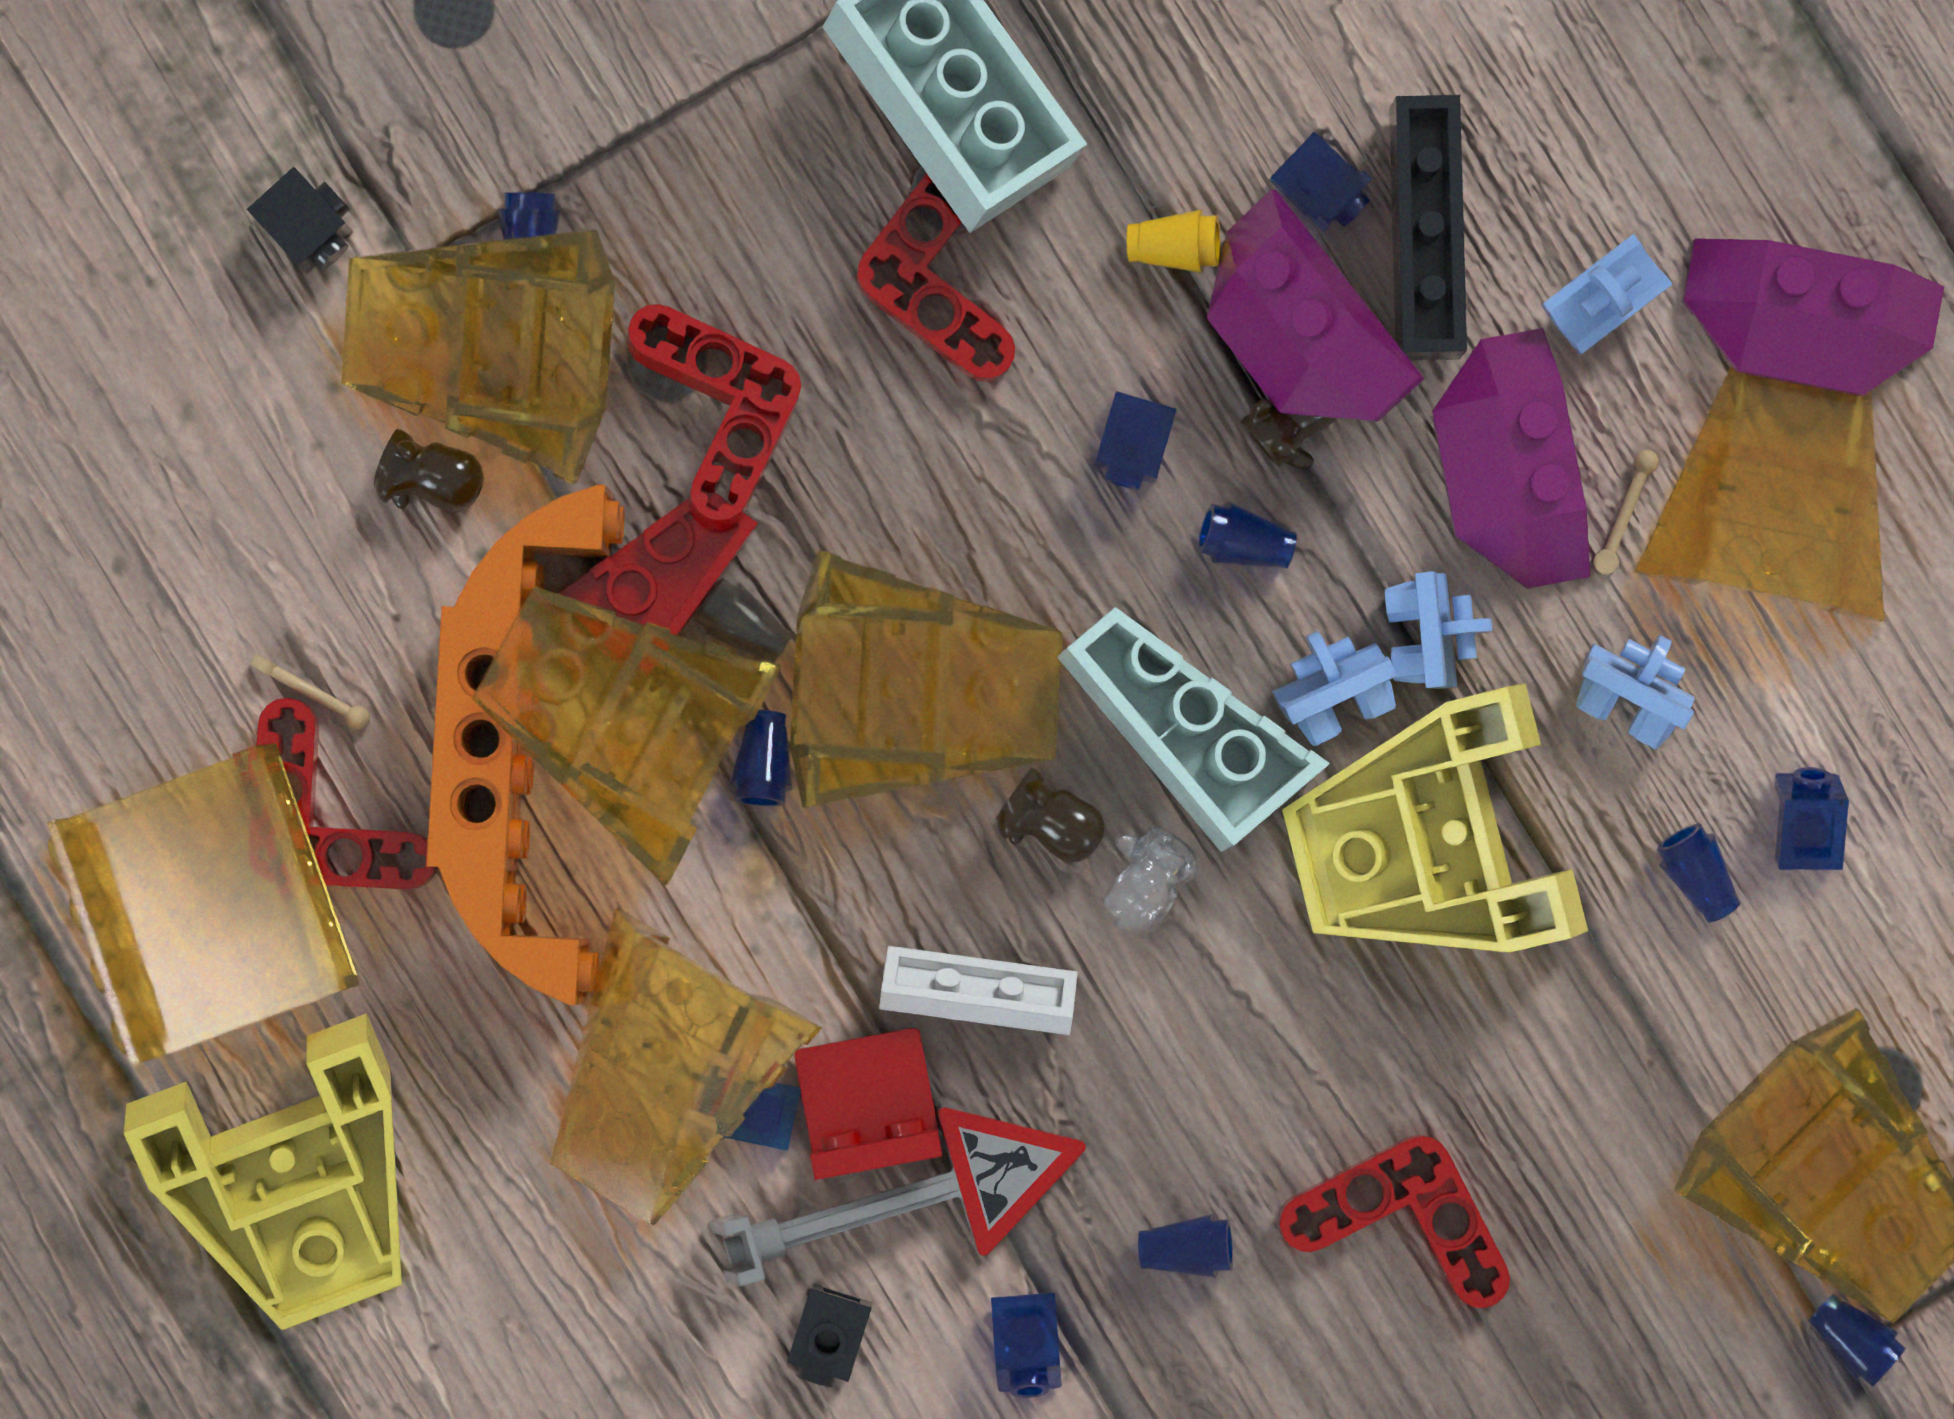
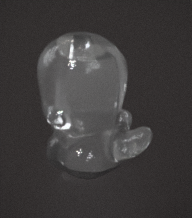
(1148, 887)

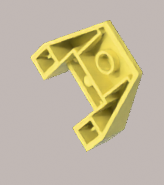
(1413, 843)
(296, 1198)

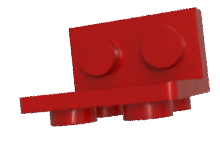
(867, 1103)

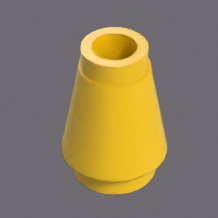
(1176, 241)

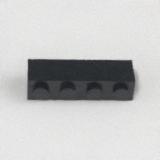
(1428, 227)

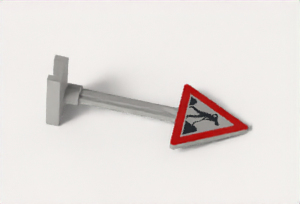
(994, 1171)

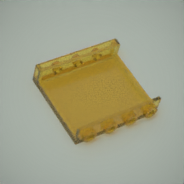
(202, 905)

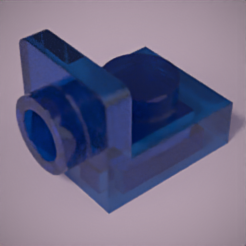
(1322, 184)
(1134, 441)
(1811, 820)
(770, 1117)
(1026, 1344)

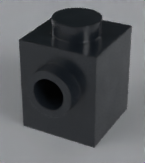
(304, 220)
(829, 1335)

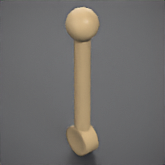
(1606, 560)
(355, 717)

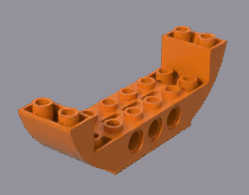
(482, 857)

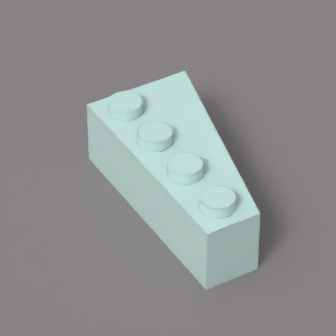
(1189, 729)

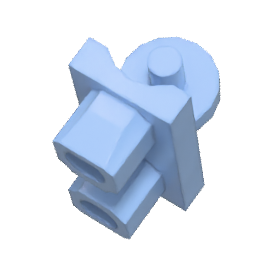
(1606, 295)
(1429, 603)
(1331, 677)
(1660, 702)

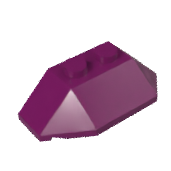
(1810, 312)
(1302, 322)
(1514, 461)

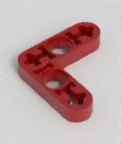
(913, 260)
(746, 406)
(393, 842)
(1423, 1199)

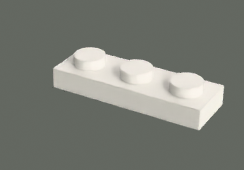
(978, 990)

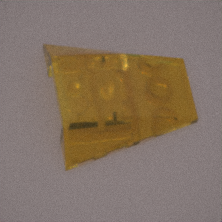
(489, 341)
(1778, 499)
(912, 685)
(622, 715)
(665, 1070)
(1831, 1170)

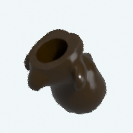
(1282, 434)
(435, 472)
(1057, 818)

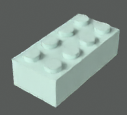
(958, 98)

